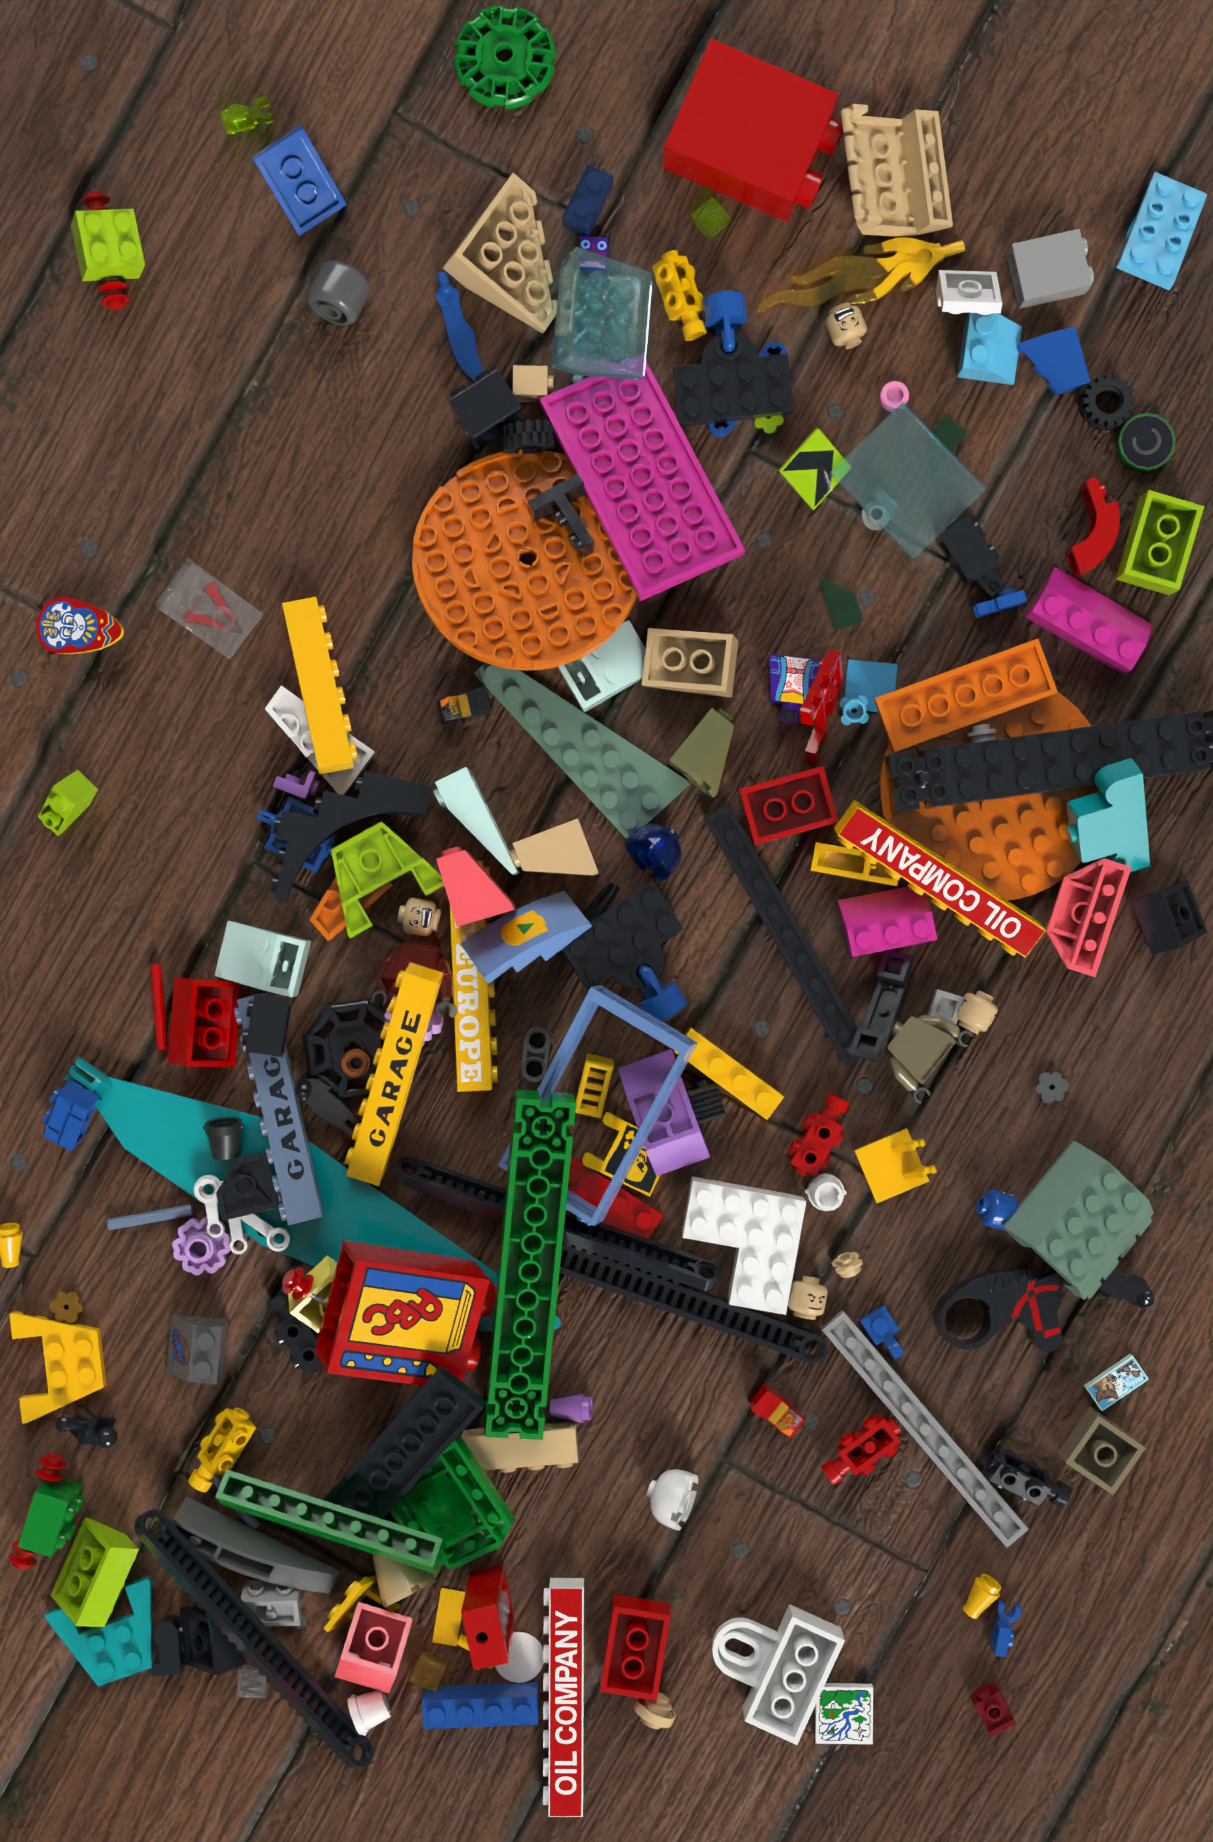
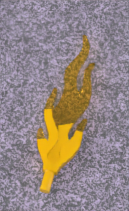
(873, 274)

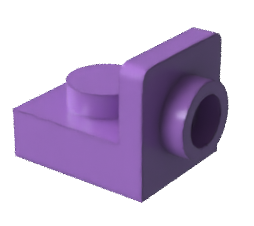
(293, 785)

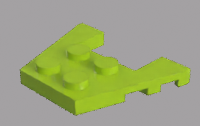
(372, 862)

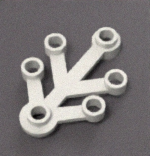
(235, 1224)

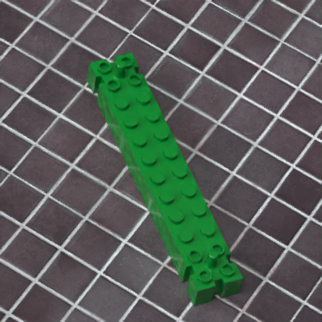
(529, 1264)

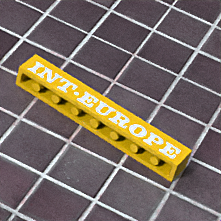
(473, 1014)

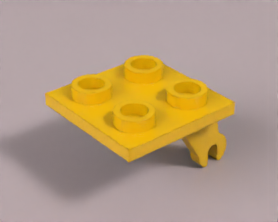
(893, 1165)
(355, 1593)

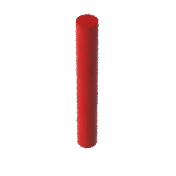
(159, 1006)

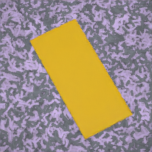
(448, 1617)

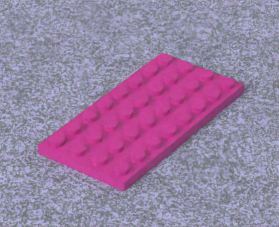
(642, 480)

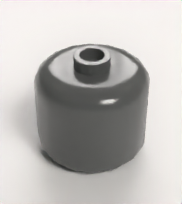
(338, 293)

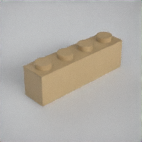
(506, 1454)

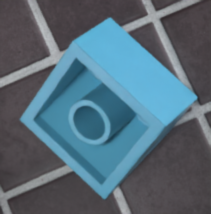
(989, 348)

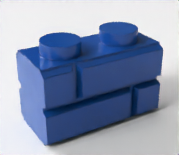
(69, 1115)

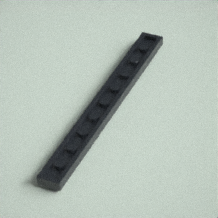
(784, 930)

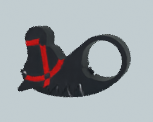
(1008, 1293)

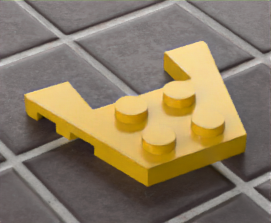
(71, 1361)

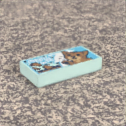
(1116, 1382)

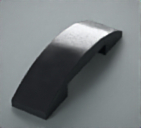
(884, 1006)

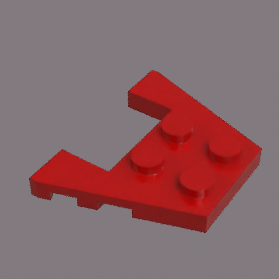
(821, 702)

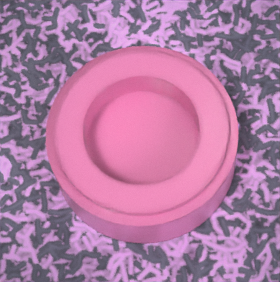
(893, 395)

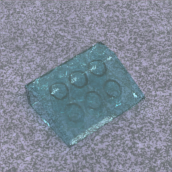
(601, 317)

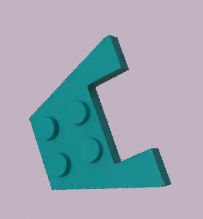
(119, 1647)

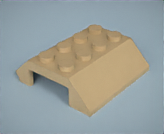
(896, 172)

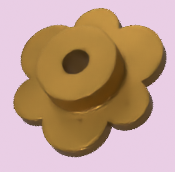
(62, 1312)

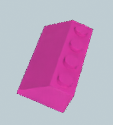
(1090, 621)

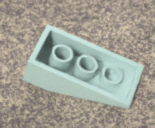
(464, 799)

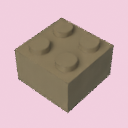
(1101, 1450)

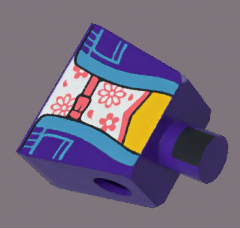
(790, 682)

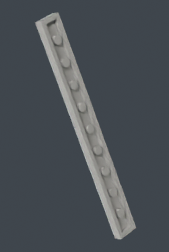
(924, 1428)

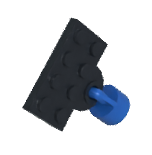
(732, 376)
(628, 948)

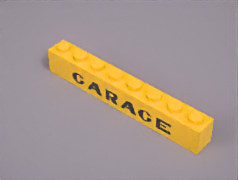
(394, 1073)

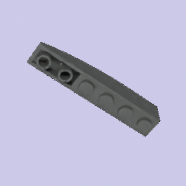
(250, 1551)

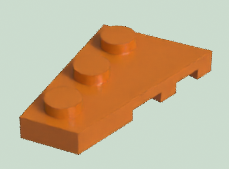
(329, 913)

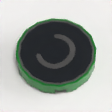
(1145, 442)

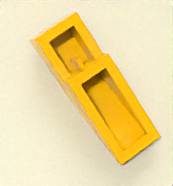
(849, 864)

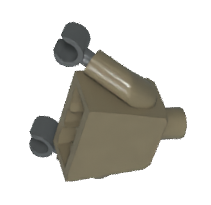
(920, 1048)

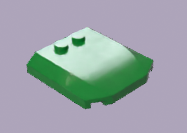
(457, 1505)

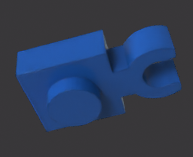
(1006, 600)

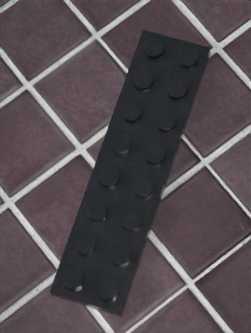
(407, 1446)

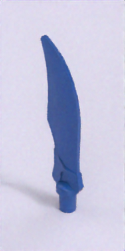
(459, 332)

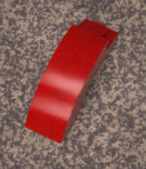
(1102, 532)

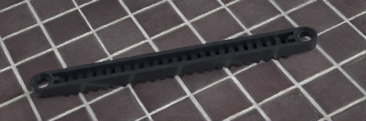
(599, 1239)
(692, 1304)
(253, 1638)

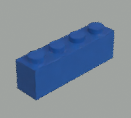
(481, 1705)

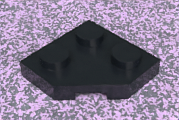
(247, 1188)

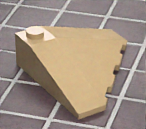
(505, 258)

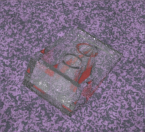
(208, 608)

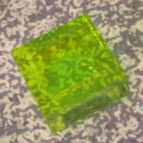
(710, 218)

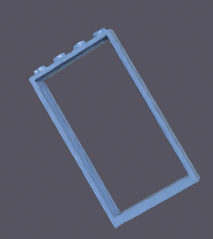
(652, 1026)

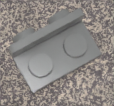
(273, 1603)

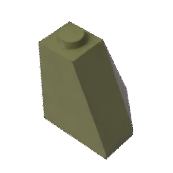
(705, 752)

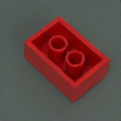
(787, 806)
(635, 1647)

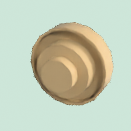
(655, 1713)

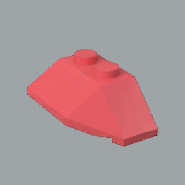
(1086, 914)

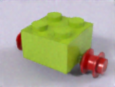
(107, 247)

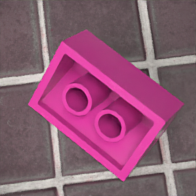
(886, 921)

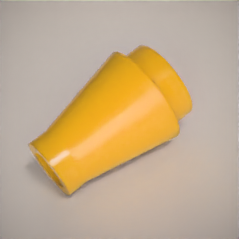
(10, 1244)
(982, 1595)

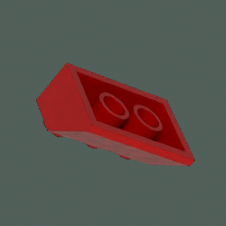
(203, 1023)

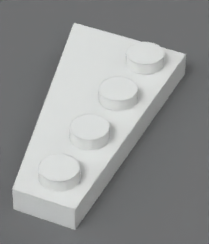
(291, 717)

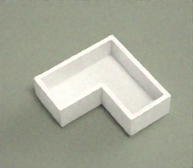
(762, 1228)

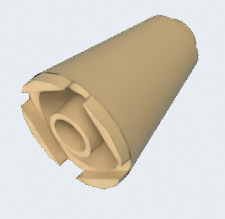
(398, 1579)

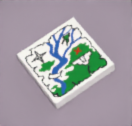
(844, 1714)

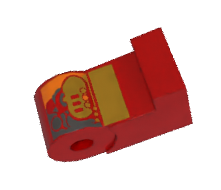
(776, 1411)

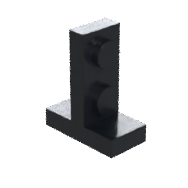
(557, 502)

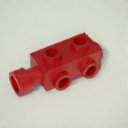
(811, 1141)
(871, 1448)

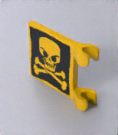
(641, 1175)

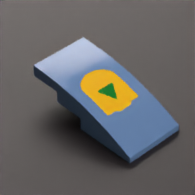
(526, 934)

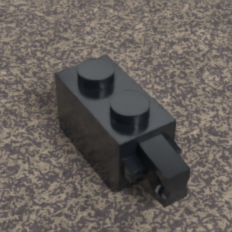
(971, 556)

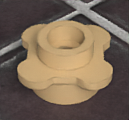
(847, 1264)

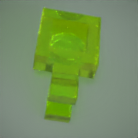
(242, 118)

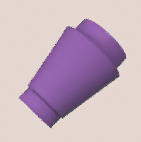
(573, 1408)

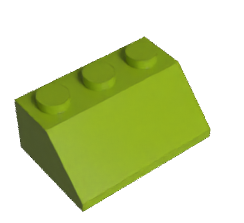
(94, 1573)

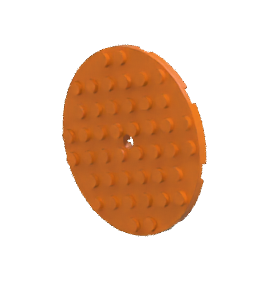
(483, 593)
(1003, 843)

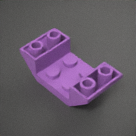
(676, 1133)

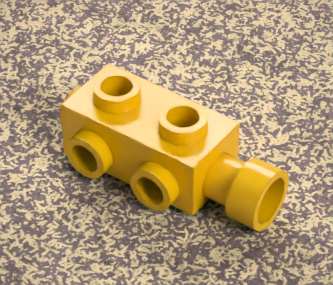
(679, 292)
(222, 1447)

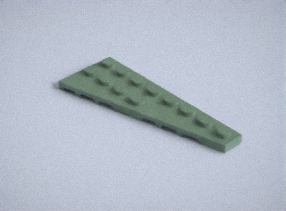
(605, 767)

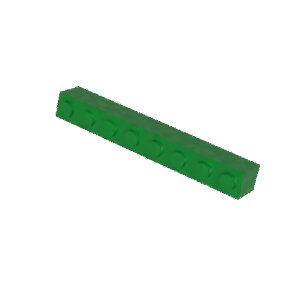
(331, 1521)

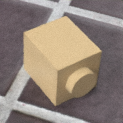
(531, 383)

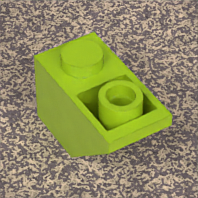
(67, 802)

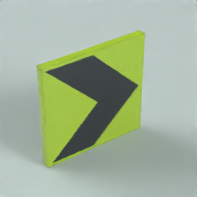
(810, 468)

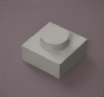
(945, 1005)

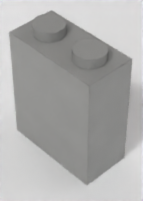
(1050, 268)

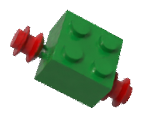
(49, 1515)

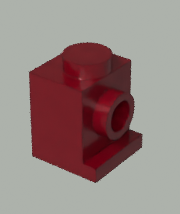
(997, 1719)

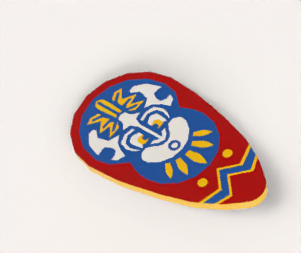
(76, 627)

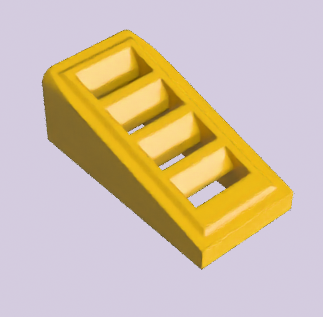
(599, 1063)

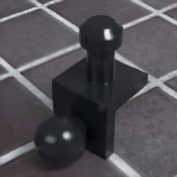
(89, 1428)

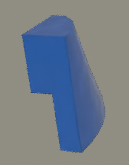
(1058, 360)

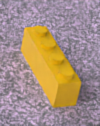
(733, 1076)

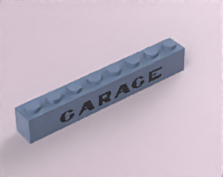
(285, 1131)

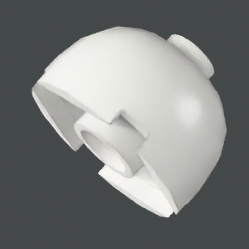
(672, 1497)

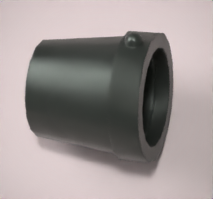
(224, 1137)

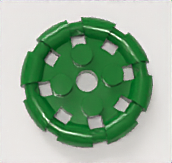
(509, 73)

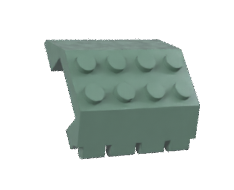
(1081, 1218)

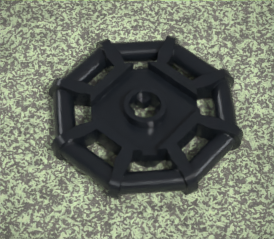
(340, 1038)

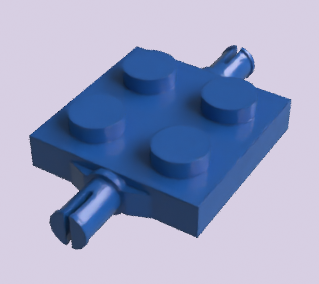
(295, 806)

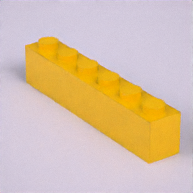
(318, 685)

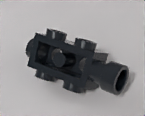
(299, 1343)
(1016, 1478)

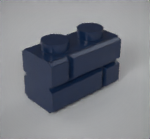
(588, 201)

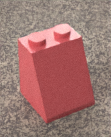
(470, 888)
(373, 1647)

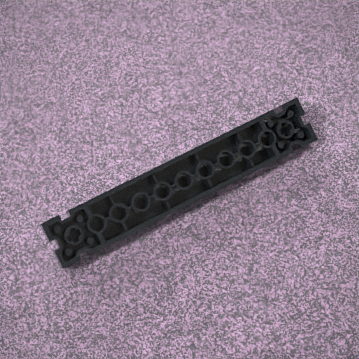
(1048, 761)

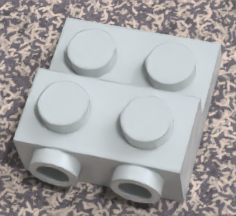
(968, 292)

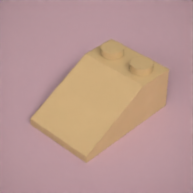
(690, 662)

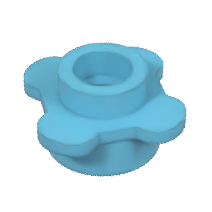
(858, 703)

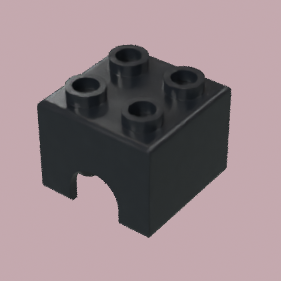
(485, 408)

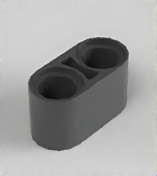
(538, 1054)

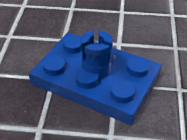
(299, 180)

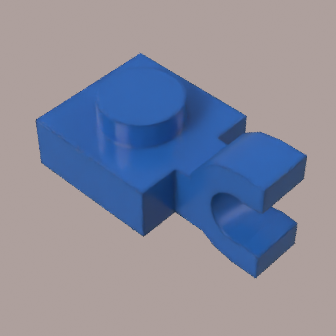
(881, 1328)
(1002, 1635)

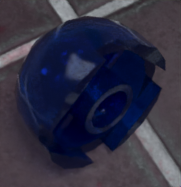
(655, 848)

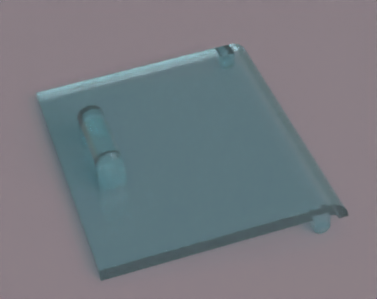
(908, 481)

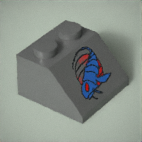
(197, 1348)

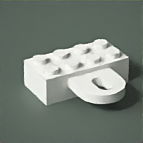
(784, 1669)

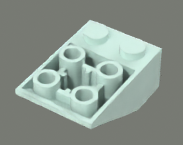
(606, 669)
(262, 959)

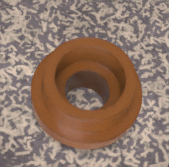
(349, 1069)

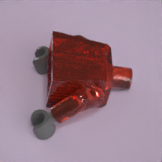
(423, 954)

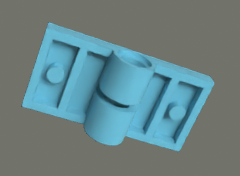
(1161, 231)

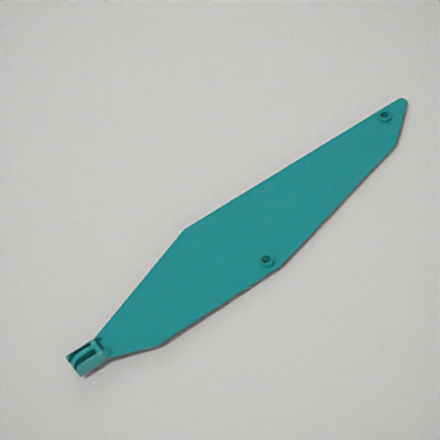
(170, 1138)

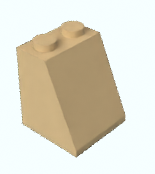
(556, 851)

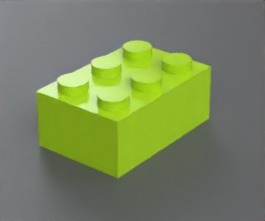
(1159, 542)

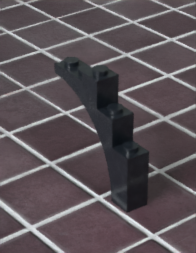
(304, 834)

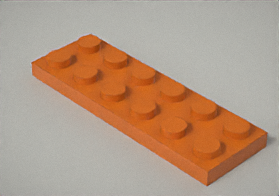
(965, 695)

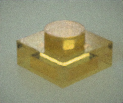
(428, 1671)

